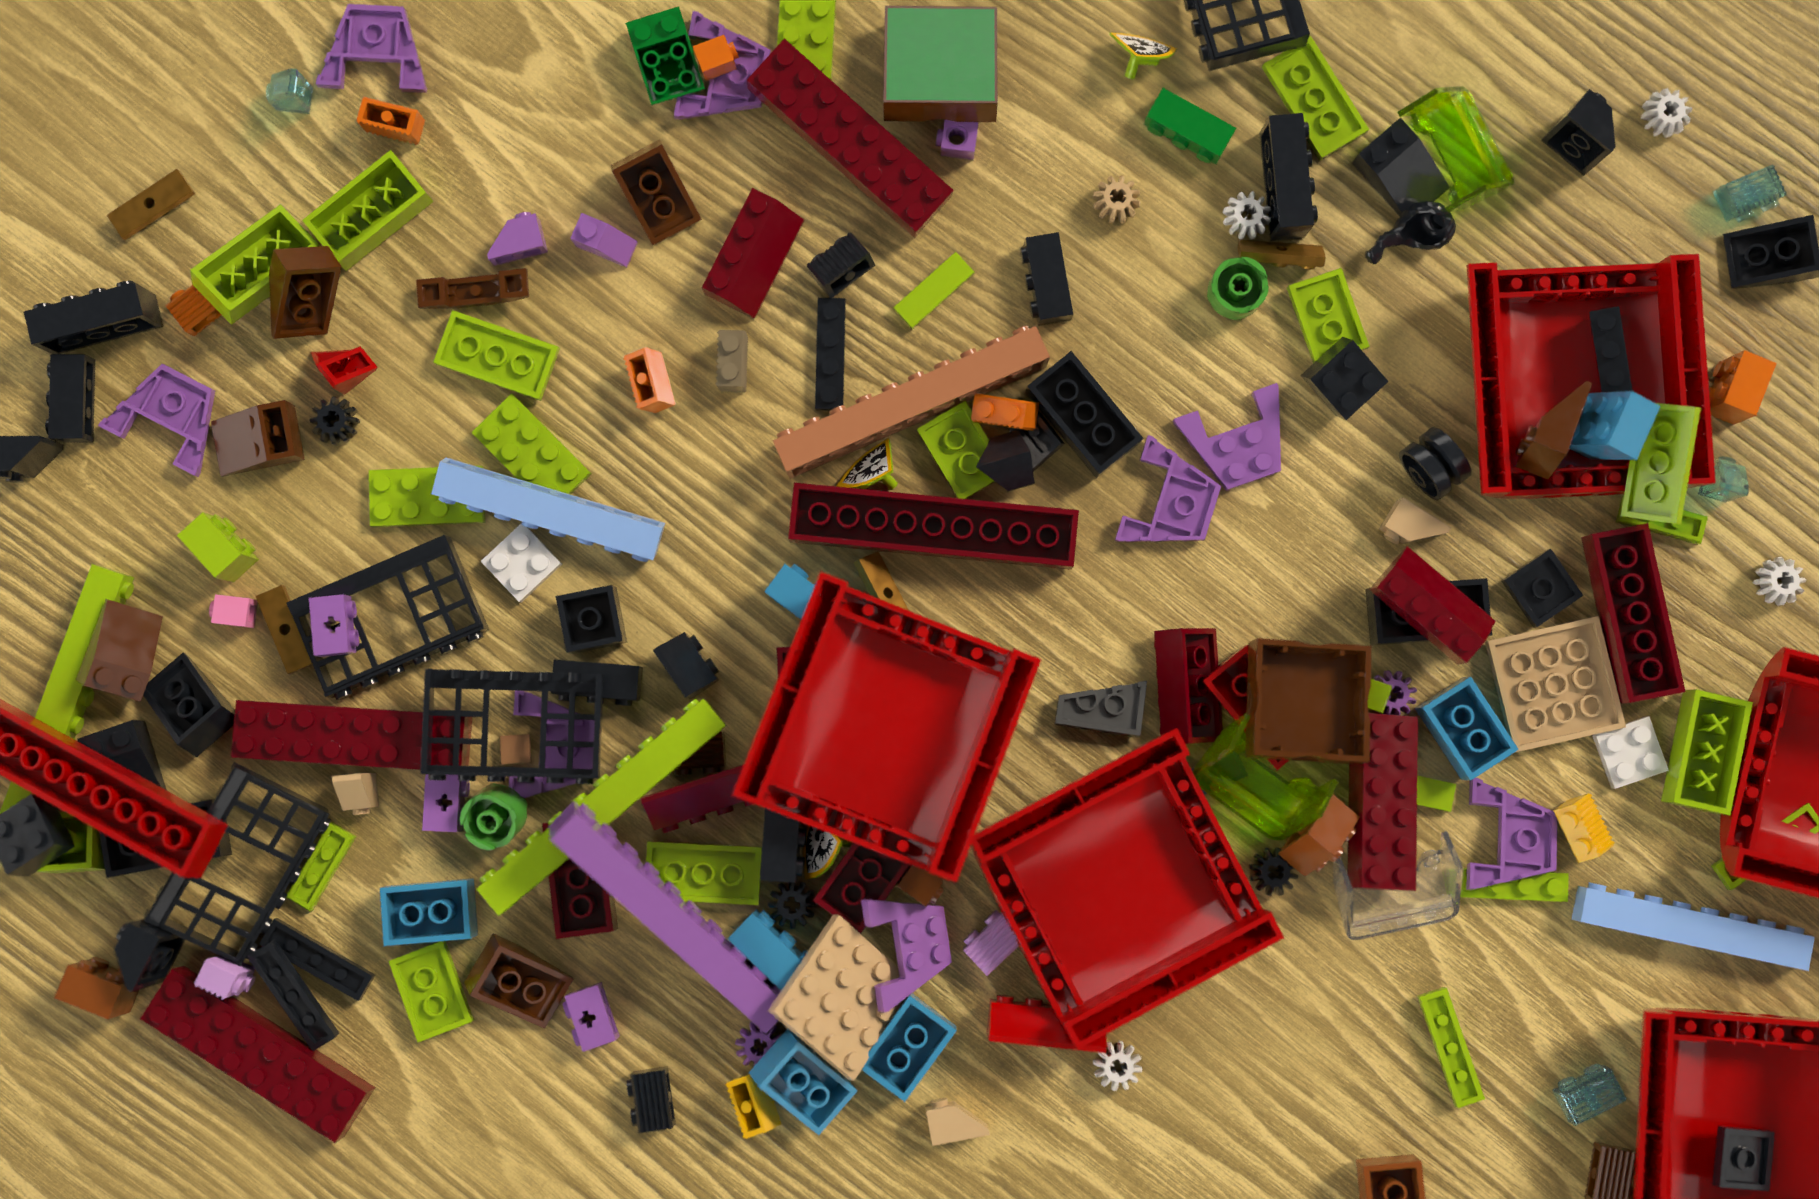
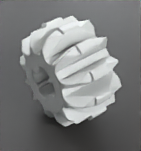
(1675, 107)
(1251, 206)
(1779, 570)
(1127, 1070)

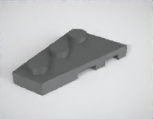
(1105, 710)

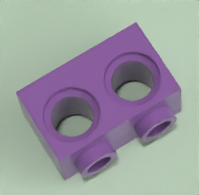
(966, 130)

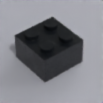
(1344, 378)
(591, 619)
(32, 836)

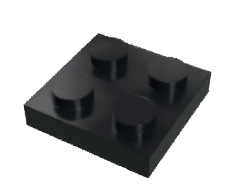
(1542, 588)
(1743, 1158)

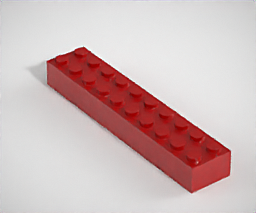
(106, 795)

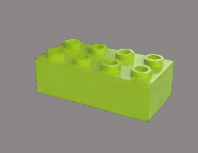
(368, 210)
(238, 273)
(1706, 751)

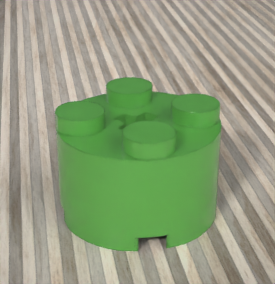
(1228, 275)
(493, 816)

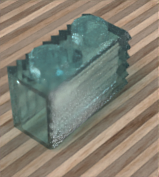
(1749, 193)
(1589, 1094)

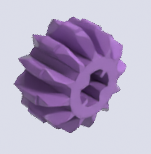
(1395, 705)
(750, 1040)

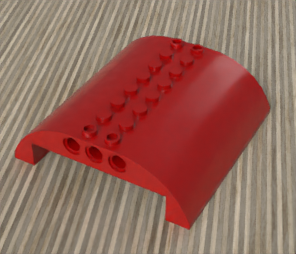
(1538, 348)
(886, 728)
(1778, 778)
(1123, 889)
(1730, 1072)

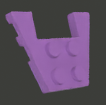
(374, 35)
(729, 90)
(173, 403)
(1243, 452)
(1183, 503)
(556, 757)
(1524, 838)
(919, 945)

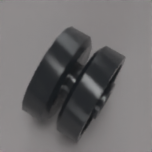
(1435, 463)

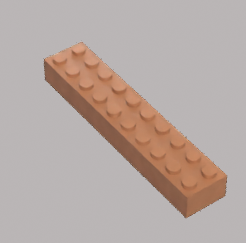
(912, 401)

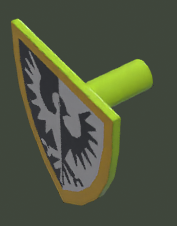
(1142, 51)
(871, 468)
(820, 851)

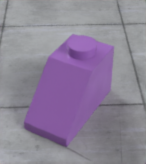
(518, 240)
(603, 240)

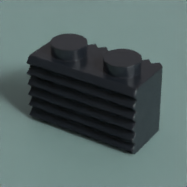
(840, 265)
(651, 1099)

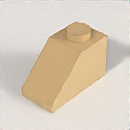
(1410, 523)
(357, 792)
(952, 1122)

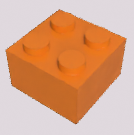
(1739, 386)

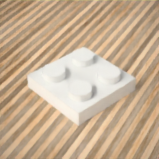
(521, 562)
(1630, 753)

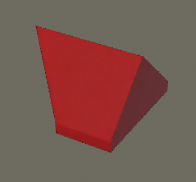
(344, 367)

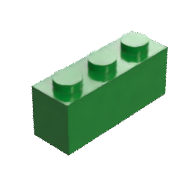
(1189, 126)

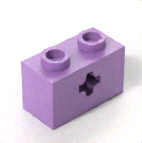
(327, 611)
(443, 817)
(603, 1028)

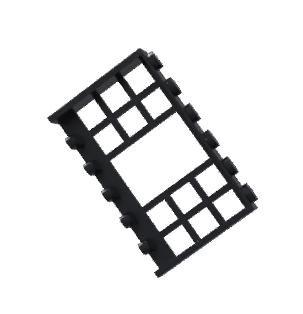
(1208, 51)
(379, 573)
(516, 681)
(225, 799)

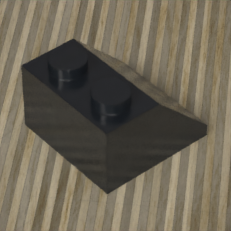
(26, 456)
(687, 665)

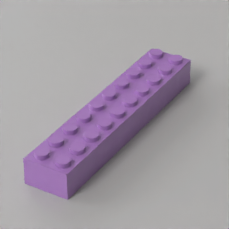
(665, 912)

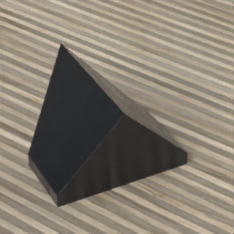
(1008, 461)

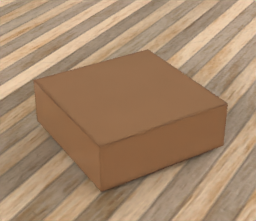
(515, 749)

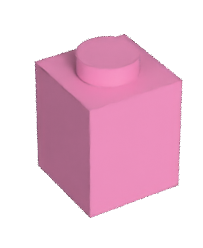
(233, 611)

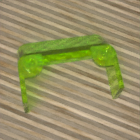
(1462, 143)
(1255, 790)

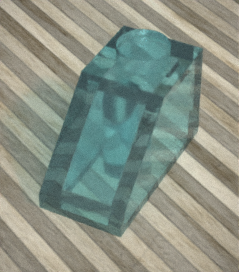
(289, 92)
(1730, 481)

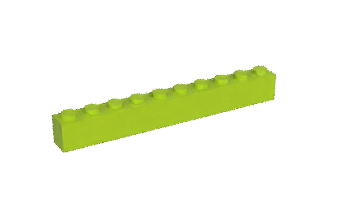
(64, 697)
(608, 801)

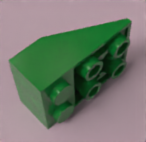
(665, 55)

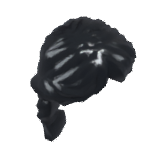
(1421, 226)

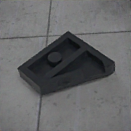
(1041, 441)

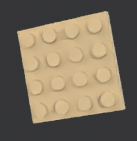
(1555, 684)
(834, 998)

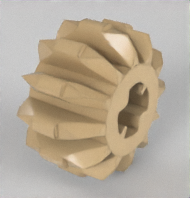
(1113, 190)

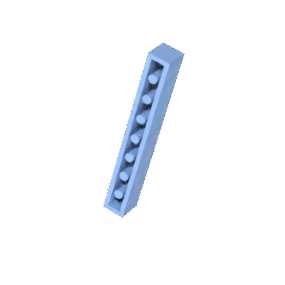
(548, 509)
(1692, 927)

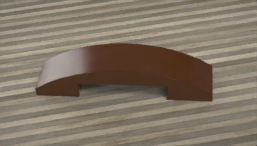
(473, 291)

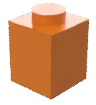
(716, 57)

